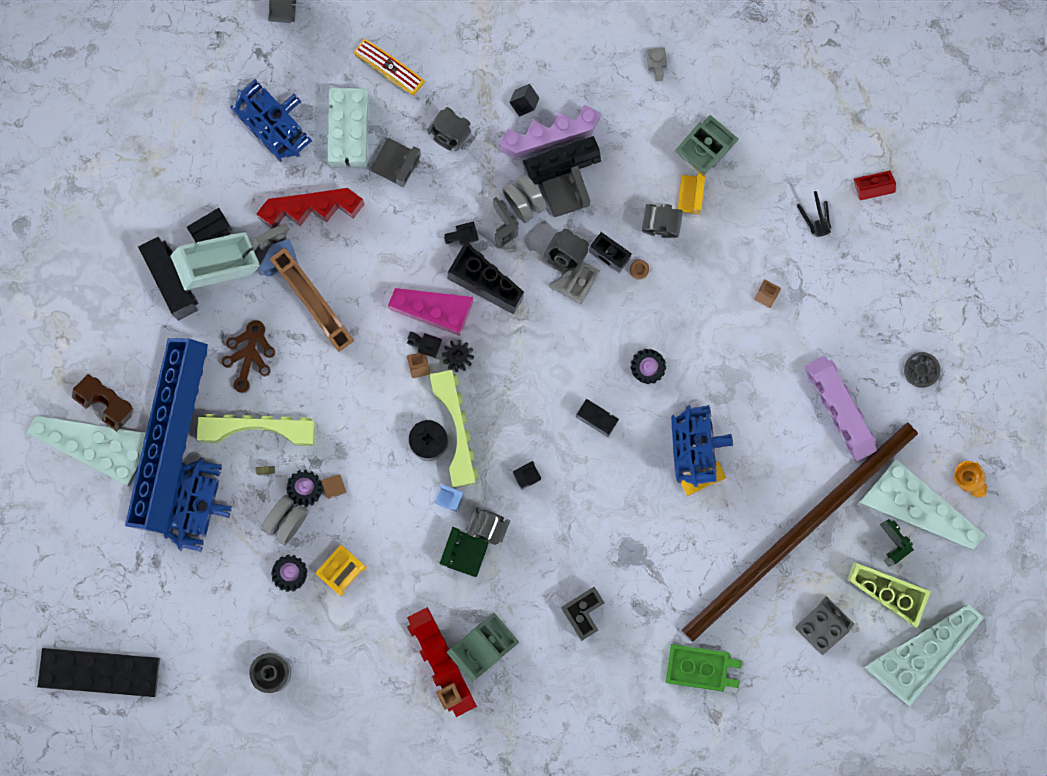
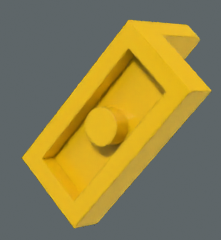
(691, 193)

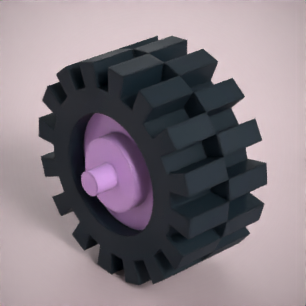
(648, 366)
(304, 488)
(289, 573)

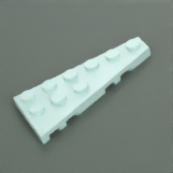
(97, 446)
(914, 503)
(917, 661)

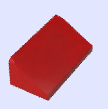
(875, 185)

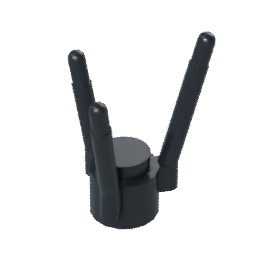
(822, 226)

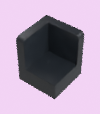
(524, 100)
(527, 475)

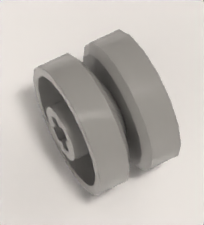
(524, 198)
(284, 520)

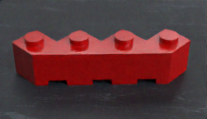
(300, 206)
(435, 651)

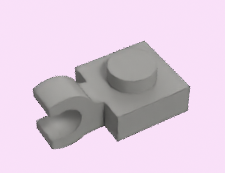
(657, 60)

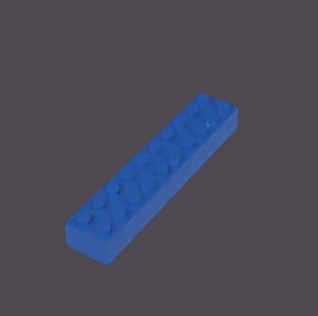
(166, 435)

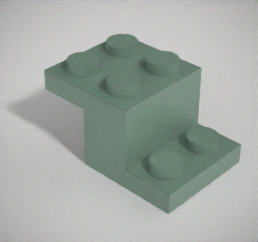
(706, 145)
(483, 647)

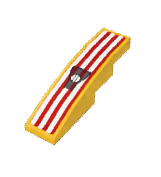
(389, 67)

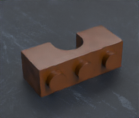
(92, 391)

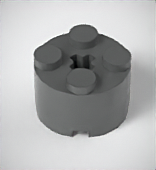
(282, 11)
(449, 129)
(662, 221)
(566, 251)
(487, 525)
(259, 675)

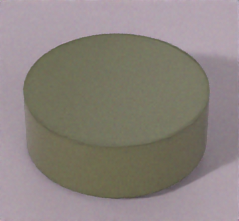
(265, 470)

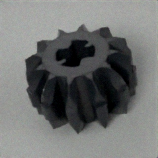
(453, 351)

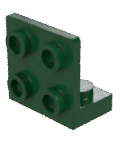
(903, 544)
(464, 552)

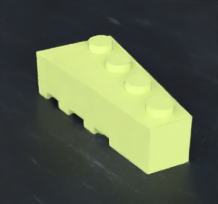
(895, 594)

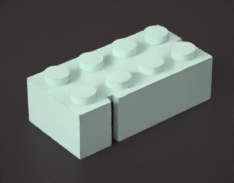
(348, 127)
(214, 260)

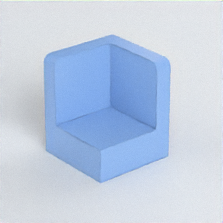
(449, 498)

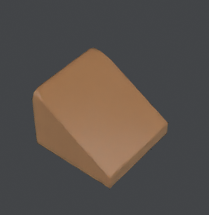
(767, 293)
(418, 365)
(333, 486)
(449, 696)

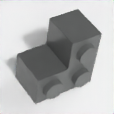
(578, 612)

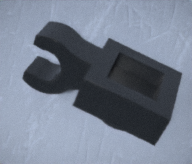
(463, 232)
(428, 345)

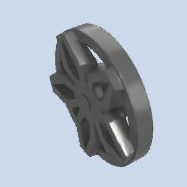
(922, 369)

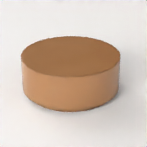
(639, 269)

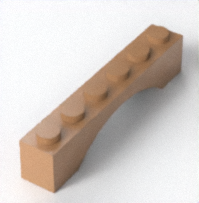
(312, 299)

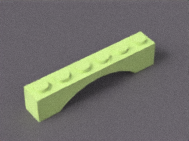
(215, 430)
(461, 468)

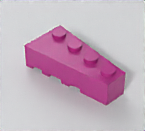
(435, 309)

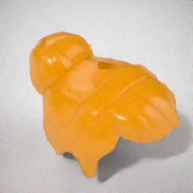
(972, 470)

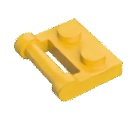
(335, 565)

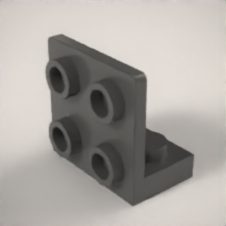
(396, 162)
(566, 193)
(507, 231)
(824, 626)

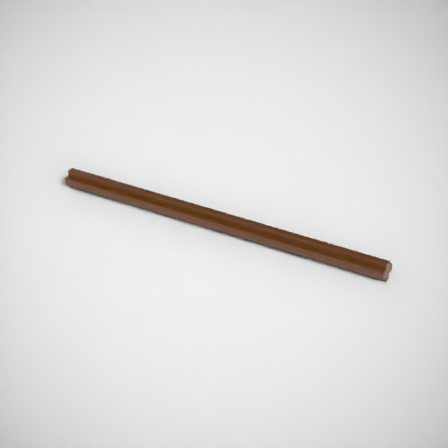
(799, 532)

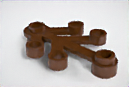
(249, 353)

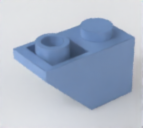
(267, 267)

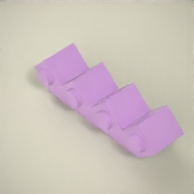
(541, 137)
(844, 413)

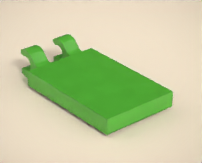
(700, 668)

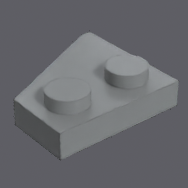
(268, 238)
(578, 284)

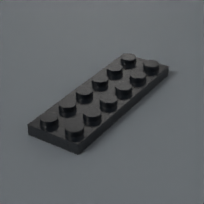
(98, 672)

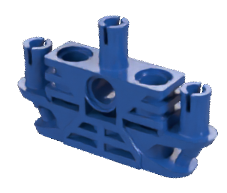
(262, 129)
(704, 455)
(183, 500)

